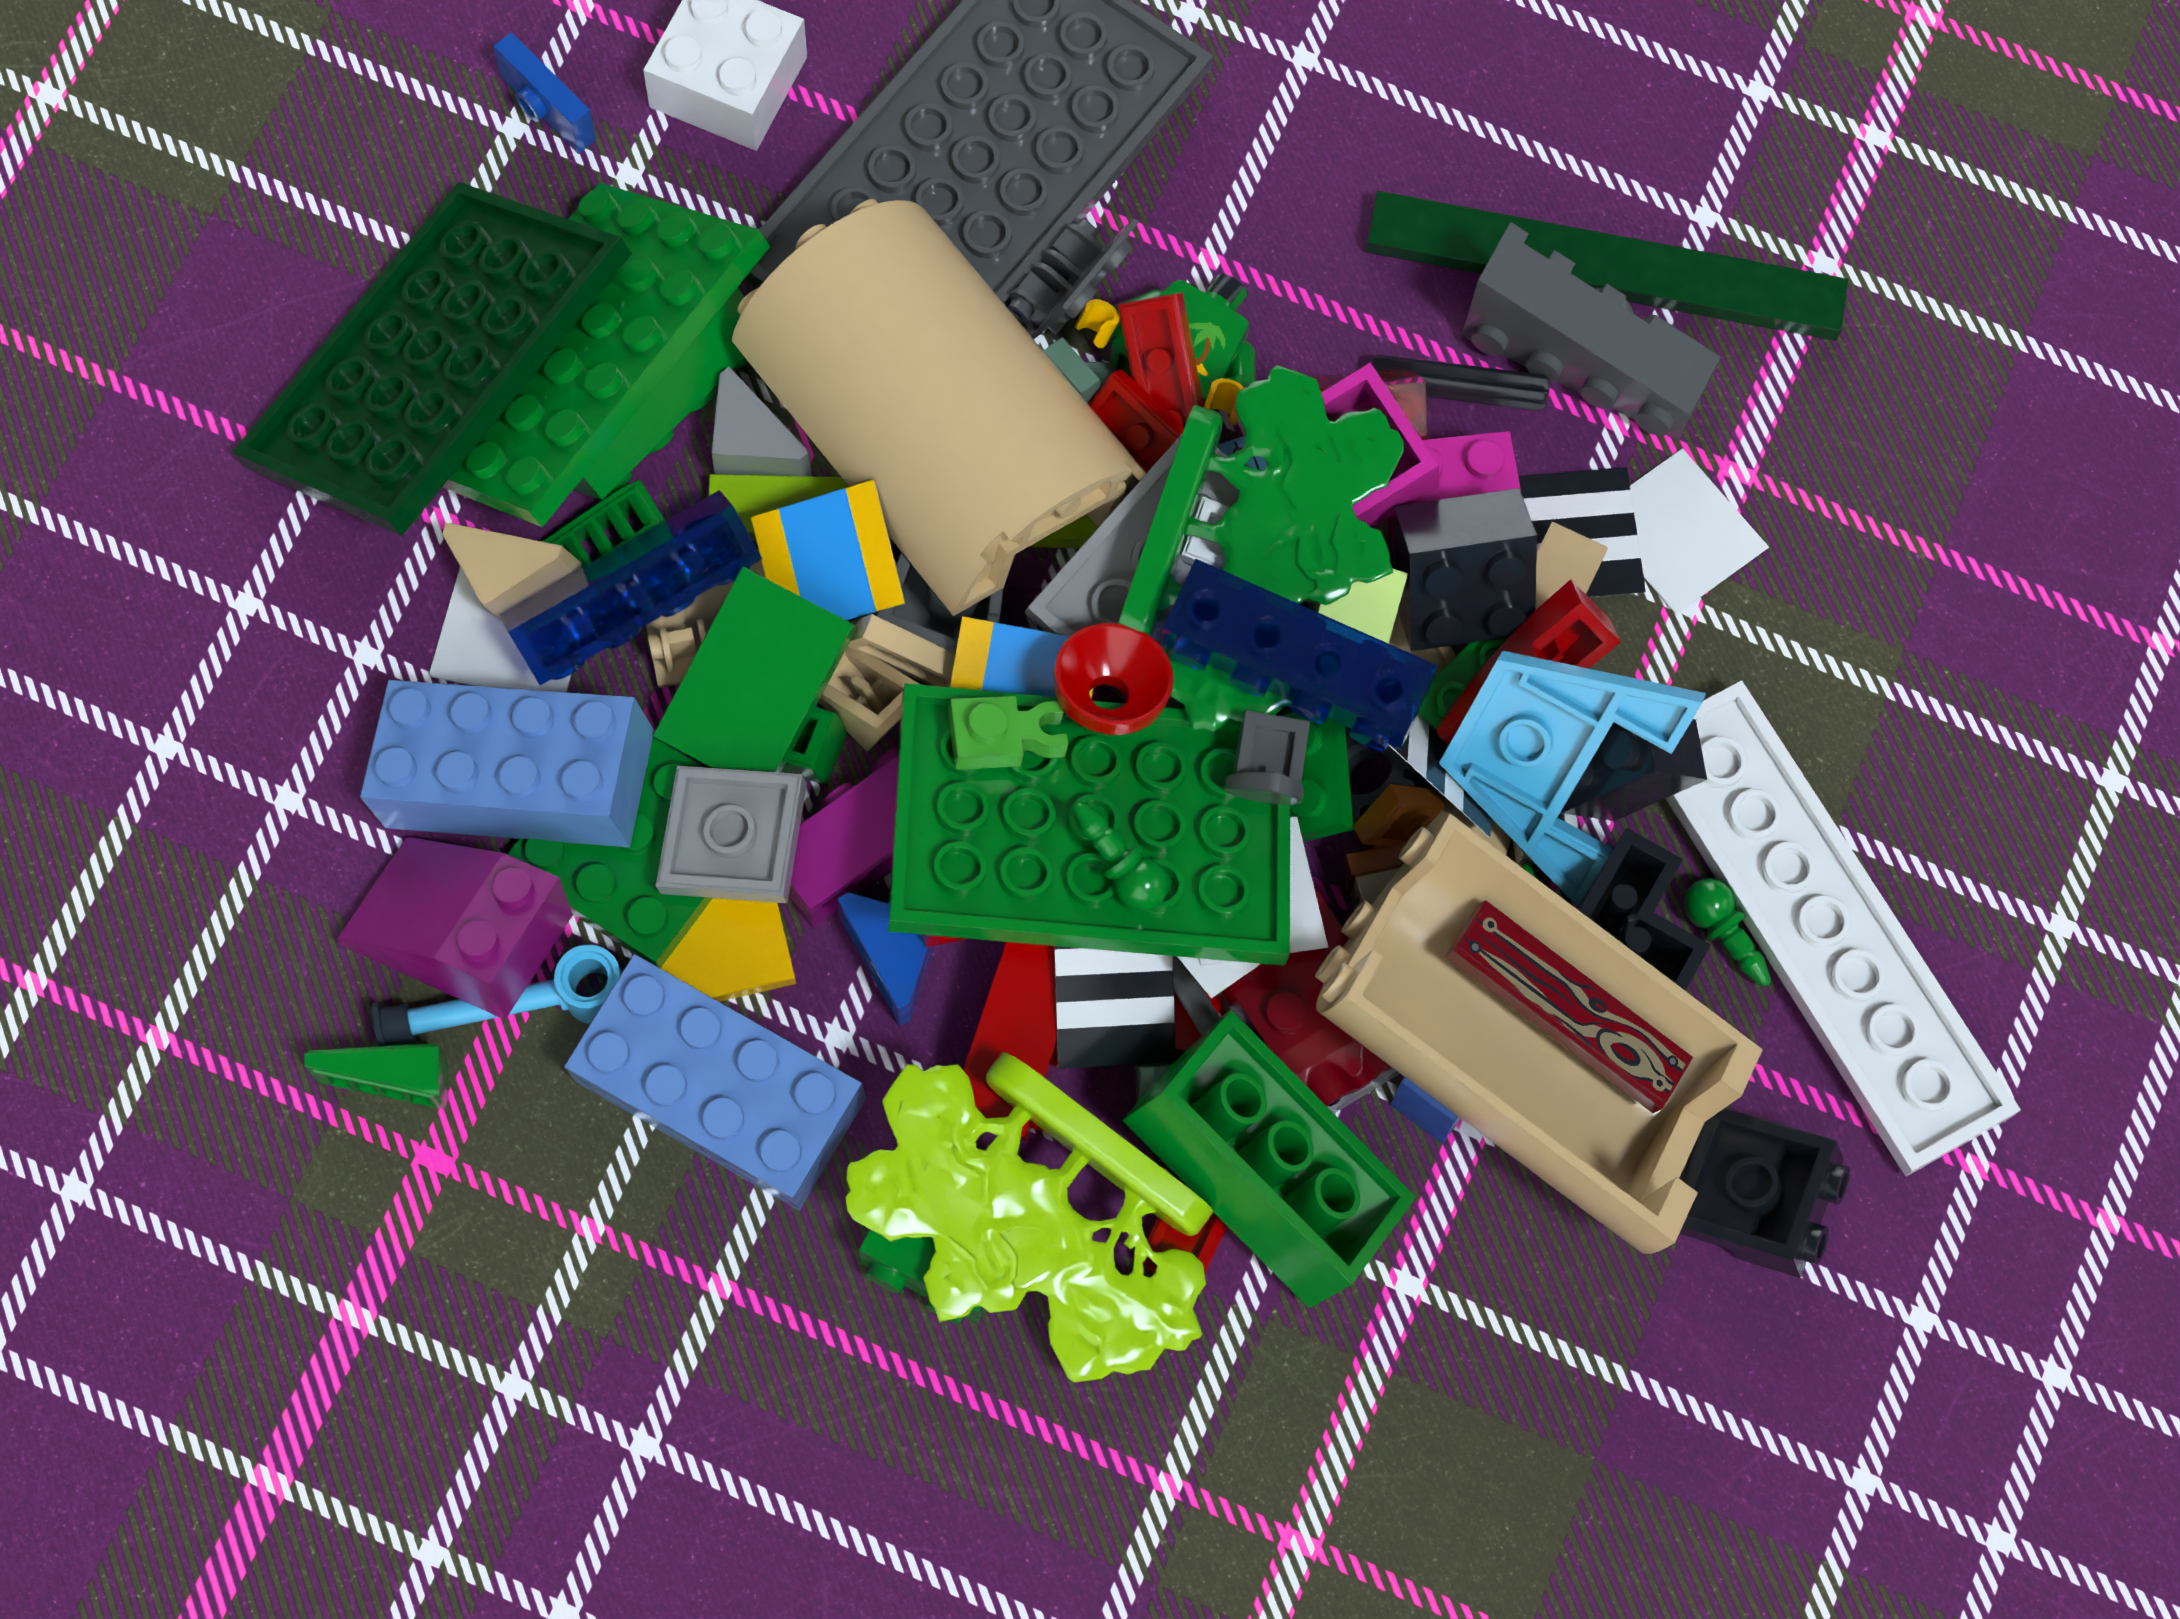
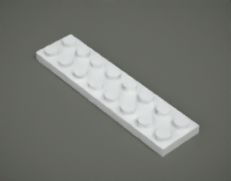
(1835, 940)

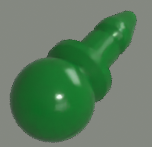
(1139, 880)
(1712, 907)

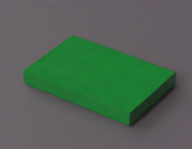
(755, 678)

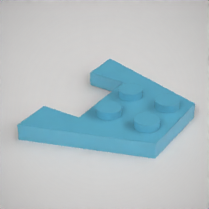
(1533, 741)

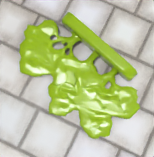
(1010, 1224)

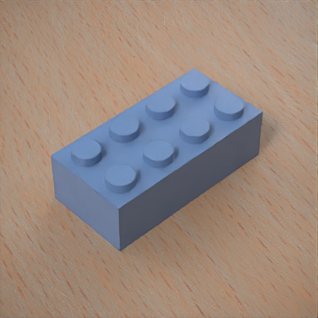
(508, 763)
(716, 1081)

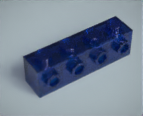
(630, 588)
(1297, 656)

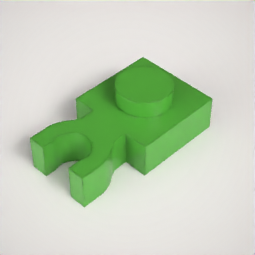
(995, 734)

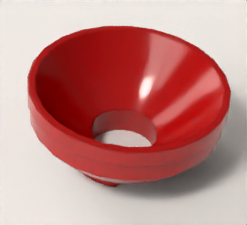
(1117, 658)

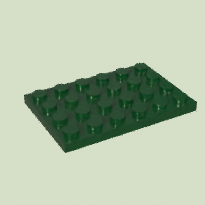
(431, 356)

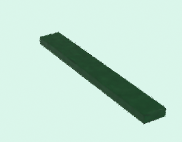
(1638, 268)

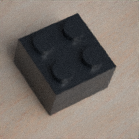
(1465, 567)

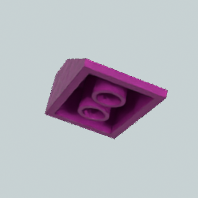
(461, 921)

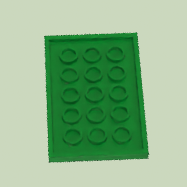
(614, 355)
(1008, 861)

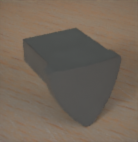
(1269, 759)

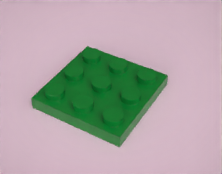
(617, 885)

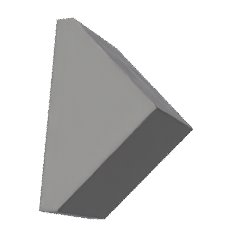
(750, 437)

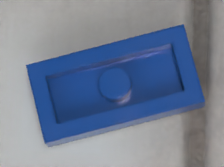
(544, 94)

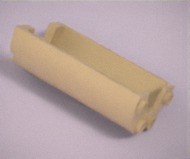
(933, 393)
(1502, 1070)

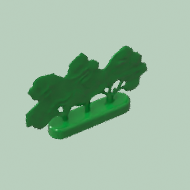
(1286, 530)

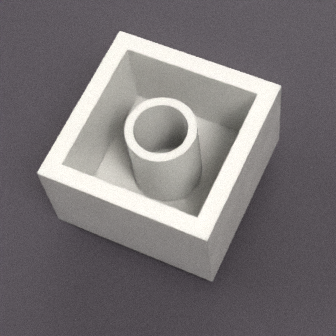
(726, 66)

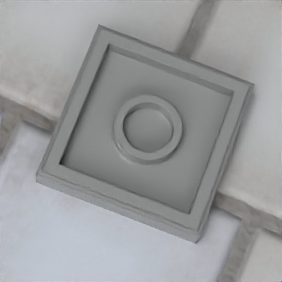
(731, 834)

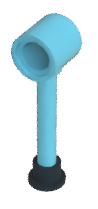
(400, 1024)

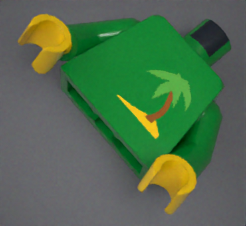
(1217, 333)

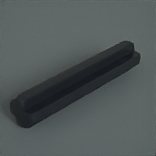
(1472, 382)

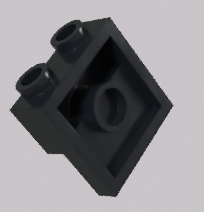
(1764, 1190)

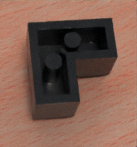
(1634, 774)
(1625, 903)

